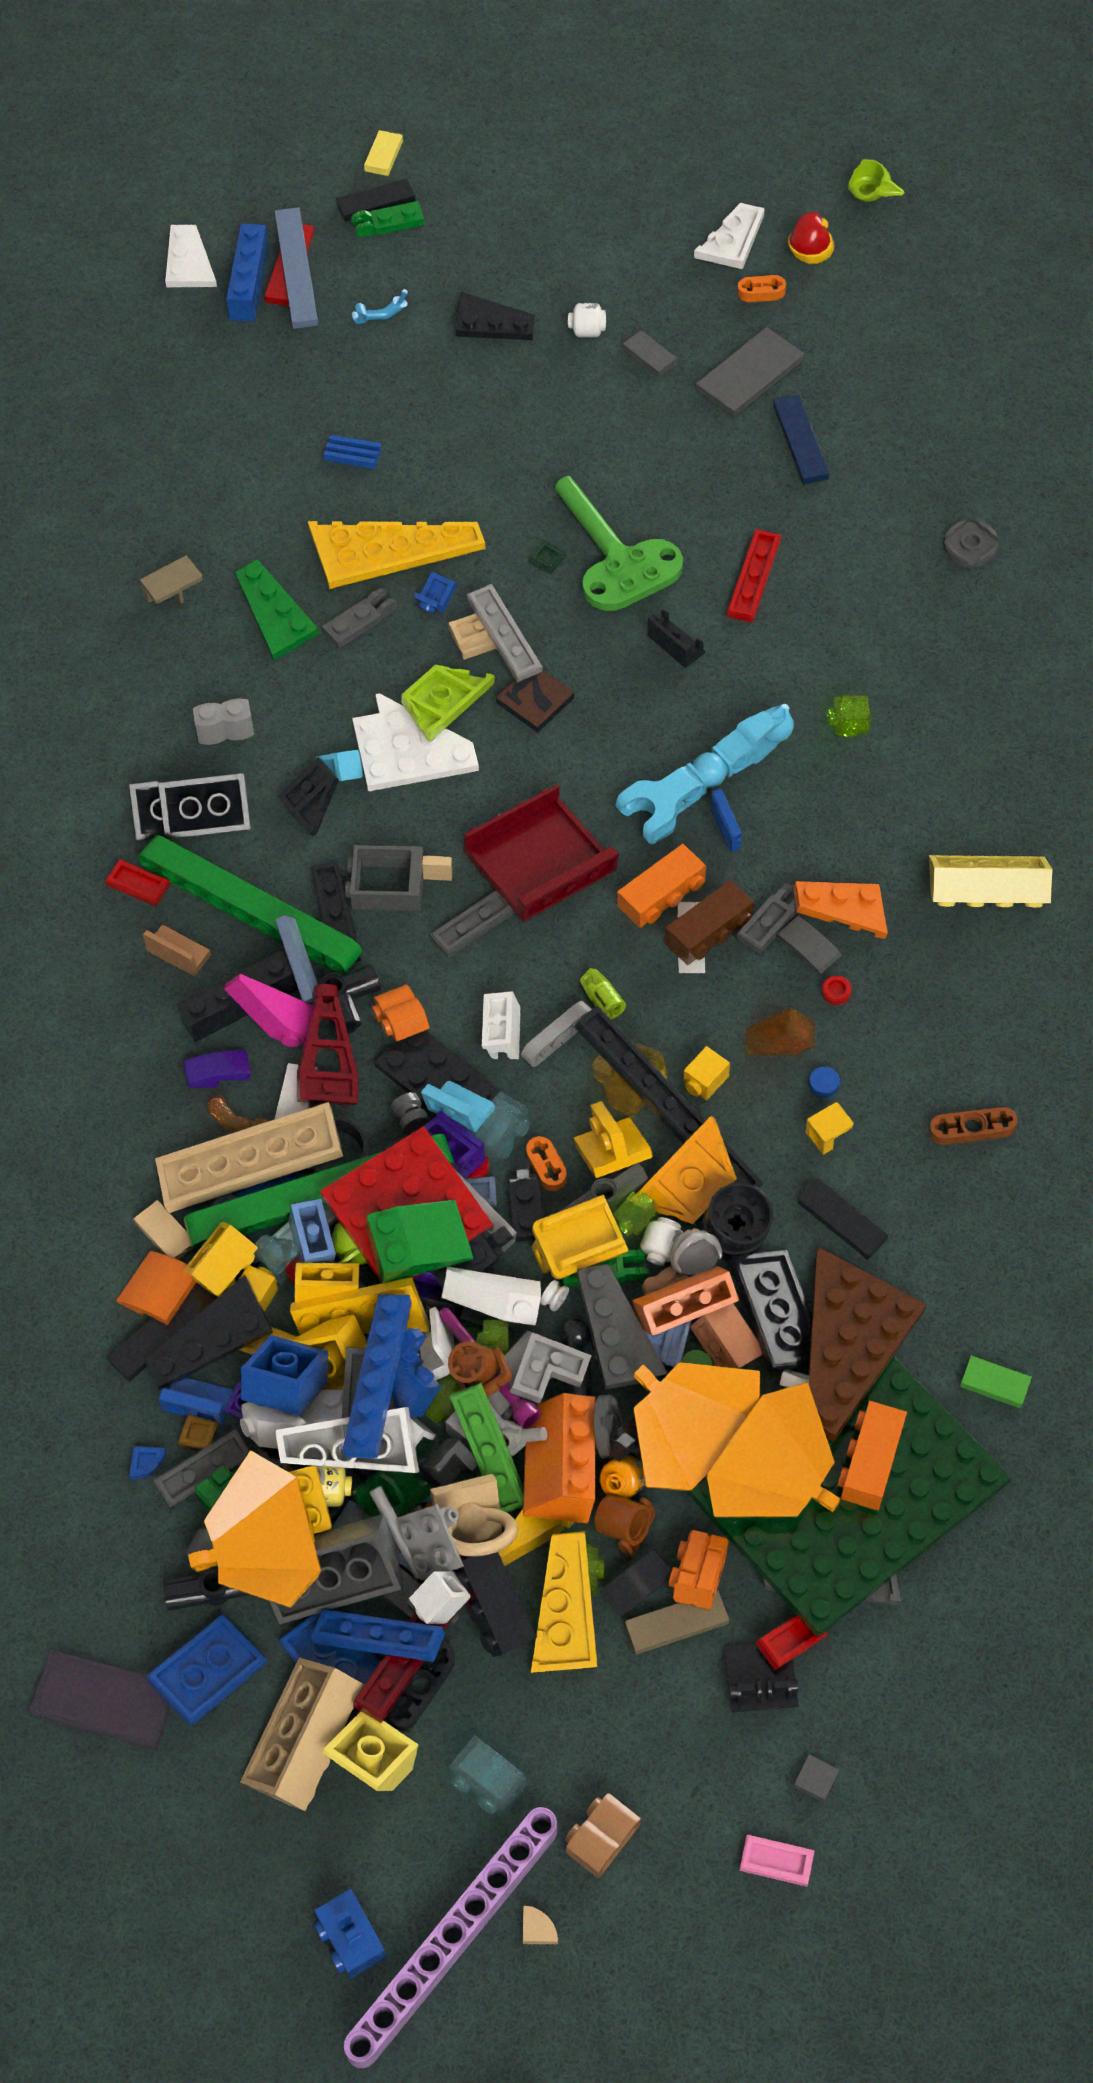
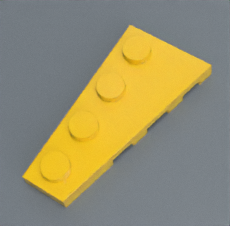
(361, 1303)

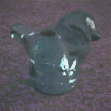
(276, 1254)

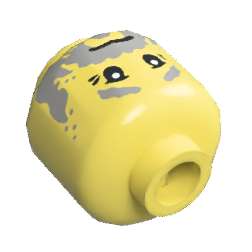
(335, 1484)

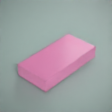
(777, 1860)

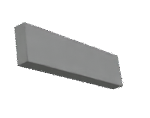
(504, 633)

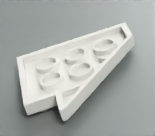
(399, 754)

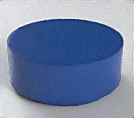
(824, 1082)

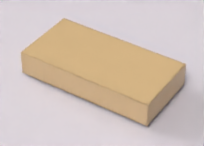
(164, 1231)

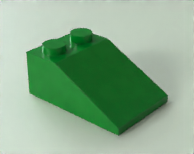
(417, 1239)

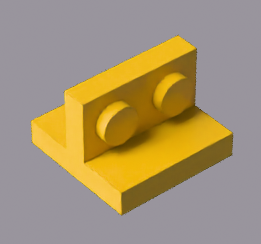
(611, 1143)

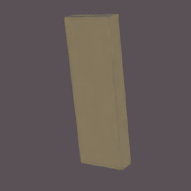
(674, 1624)

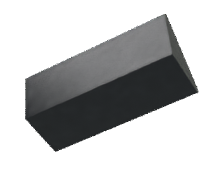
(190, 806)

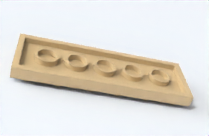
(248, 1157)

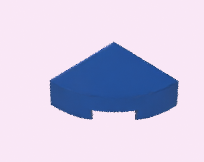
(145, 1461)

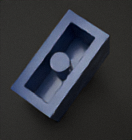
(413, 1383)

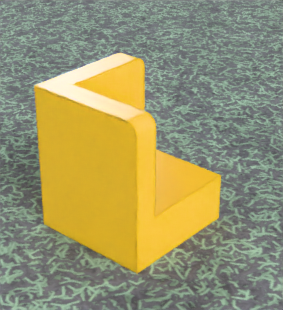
(827, 1126)

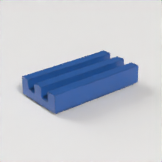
(353, 448)
(726, 820)

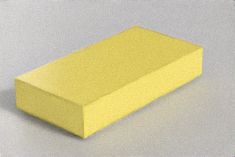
(383, 153)

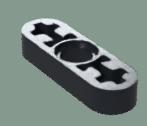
(414, 1711)

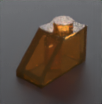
(781, 1035)

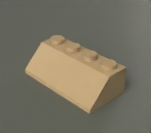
(302, 1724)

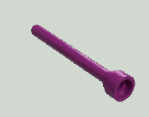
(524, 1412)

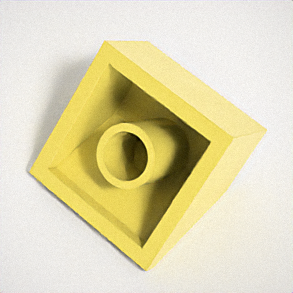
(373, 1752)

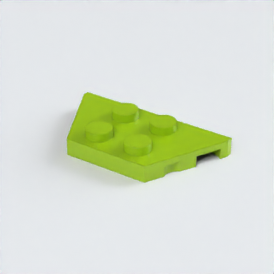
(442, 696)

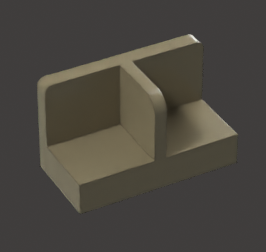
(170, 581)

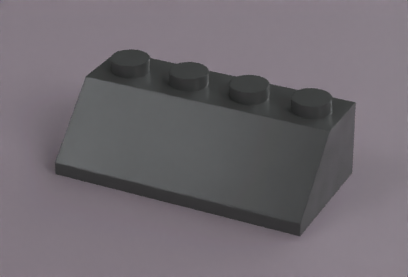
(355, 1565)

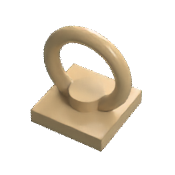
(478, 1516)

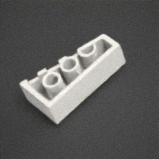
(323, 1445)

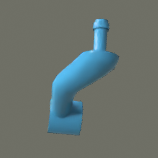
(396, 305)

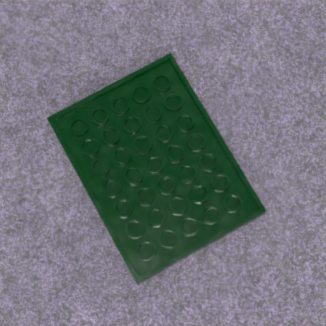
(837, 1559)

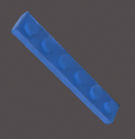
(377, 1376)

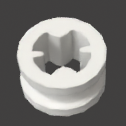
(554, 1295)

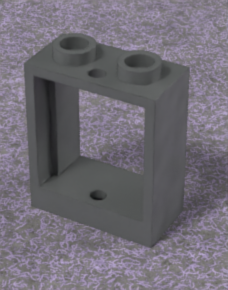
(385, 856)

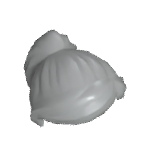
(695, 1252)

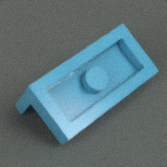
(459, 1104)

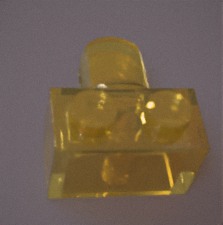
(618, 1092)

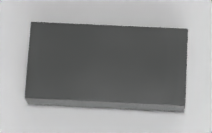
(649, 354)

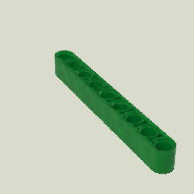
(246, 902)
(274, 1203)

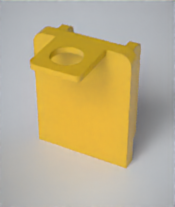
(577, 1238)

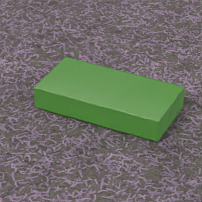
(995, 1381)

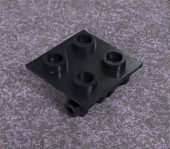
(755, 1683)

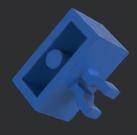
(349, 1933)

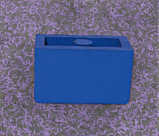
(196, 1399)

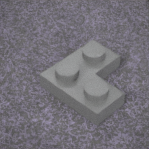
(547, 1359)

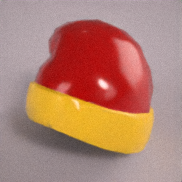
(810, 239)

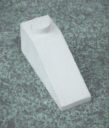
(494, 1294)

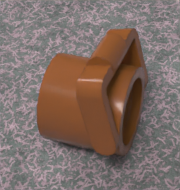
(476, 1364)
(624, 1521)

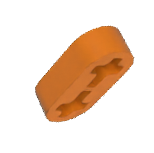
(761, 288)
(540, 1166)

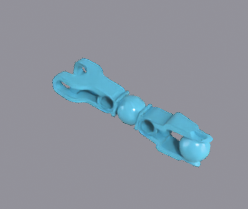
(742, 747)

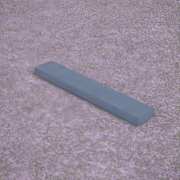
(296, 268)

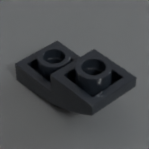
(637, 1582)

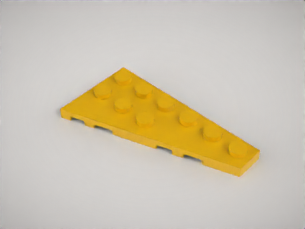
(382, 548)

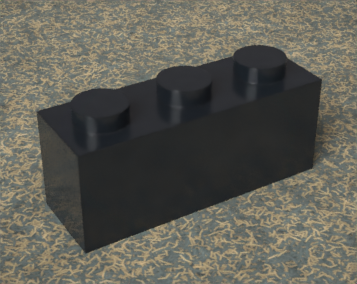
(494, 1604)

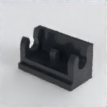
(674, 640)

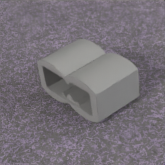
(223, 721)

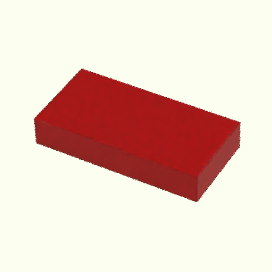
(137, 882)
(787, 1642)

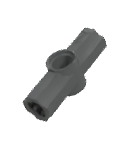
(617, 1185)

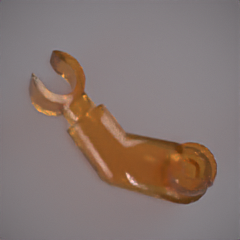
(227, 1119)

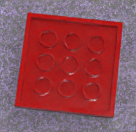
(401, 1176)

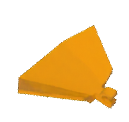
(690, 1420)
(774, 1460)
(261, 1535)

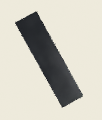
(332, 898)

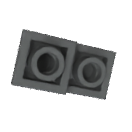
(810, 944)

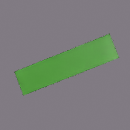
(488, 1444)

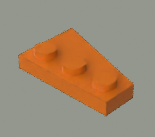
(847, 903)

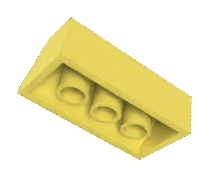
(990, 880)

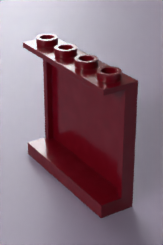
(538, 854)

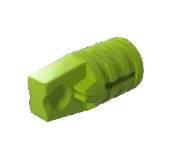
(602, 993)

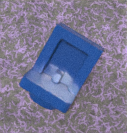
(436, 593)

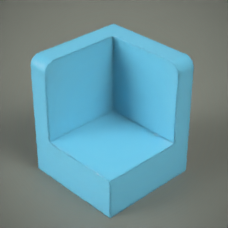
(344, 764)

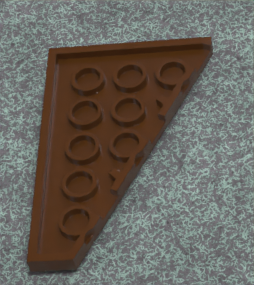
(853, 1336)

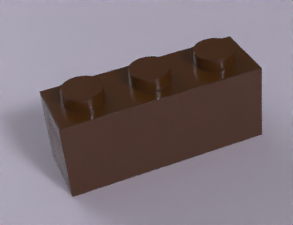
(709, 923)

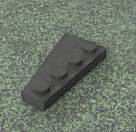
(615, 1329)

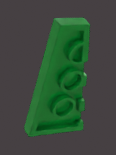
(275, 612)

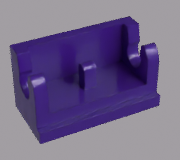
(465, 1148)

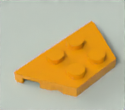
(692, 1175)

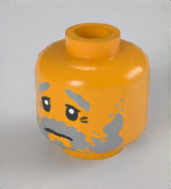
(622, 1477)

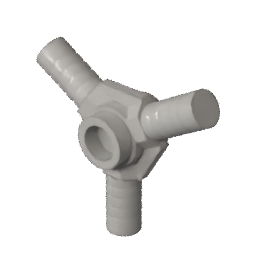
(516, 1436)

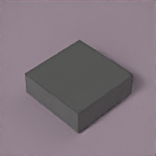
(816, 1778)

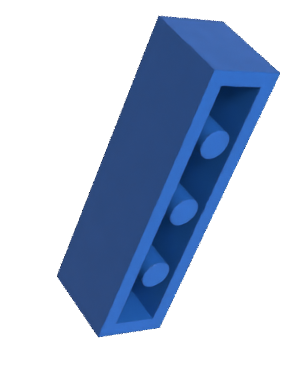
(247, 272)

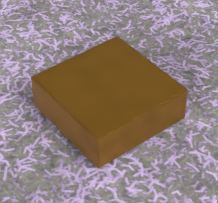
(198, 1432)

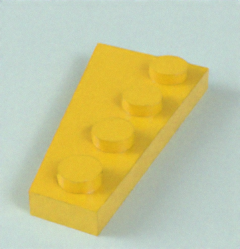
(566, 1614)

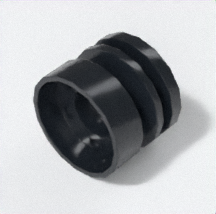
(747, 1210)

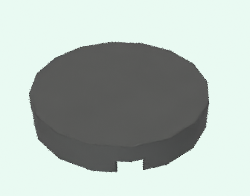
(967, 550)
(606, 1424)

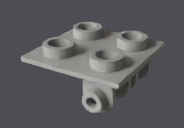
(430, 1540)

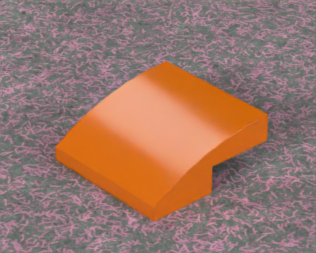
(157, 1287)

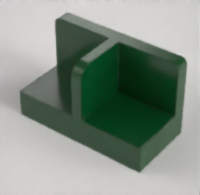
(401, 1488)

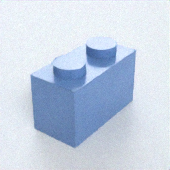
(311, 1232)

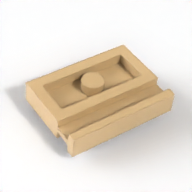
(470, 636)

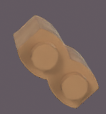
(602, 1834)

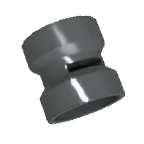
(409, 1111)

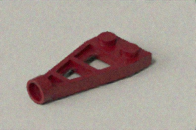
(323, 1086)

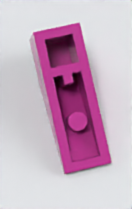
(274, 1011)

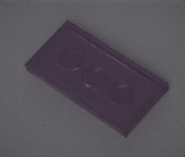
(100, 1700)

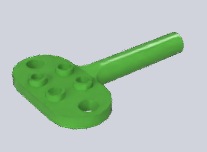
(627, 571)

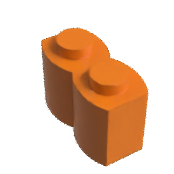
(400, 1013)

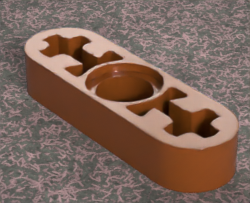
(981, 1116)

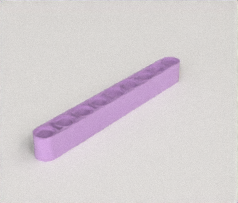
(447, 1952)

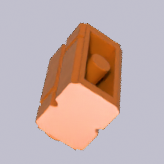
(699, 1570)

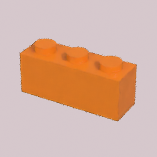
(661, 886)
(685, 1300)
(872, 1455)

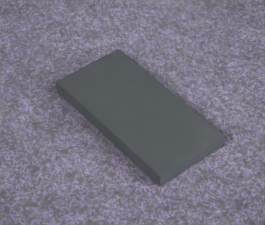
(750, 371)

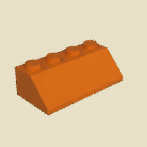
(562, 1467)

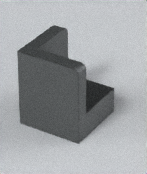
(449, 1461)

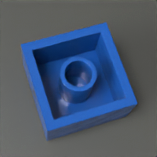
(284, 1375)

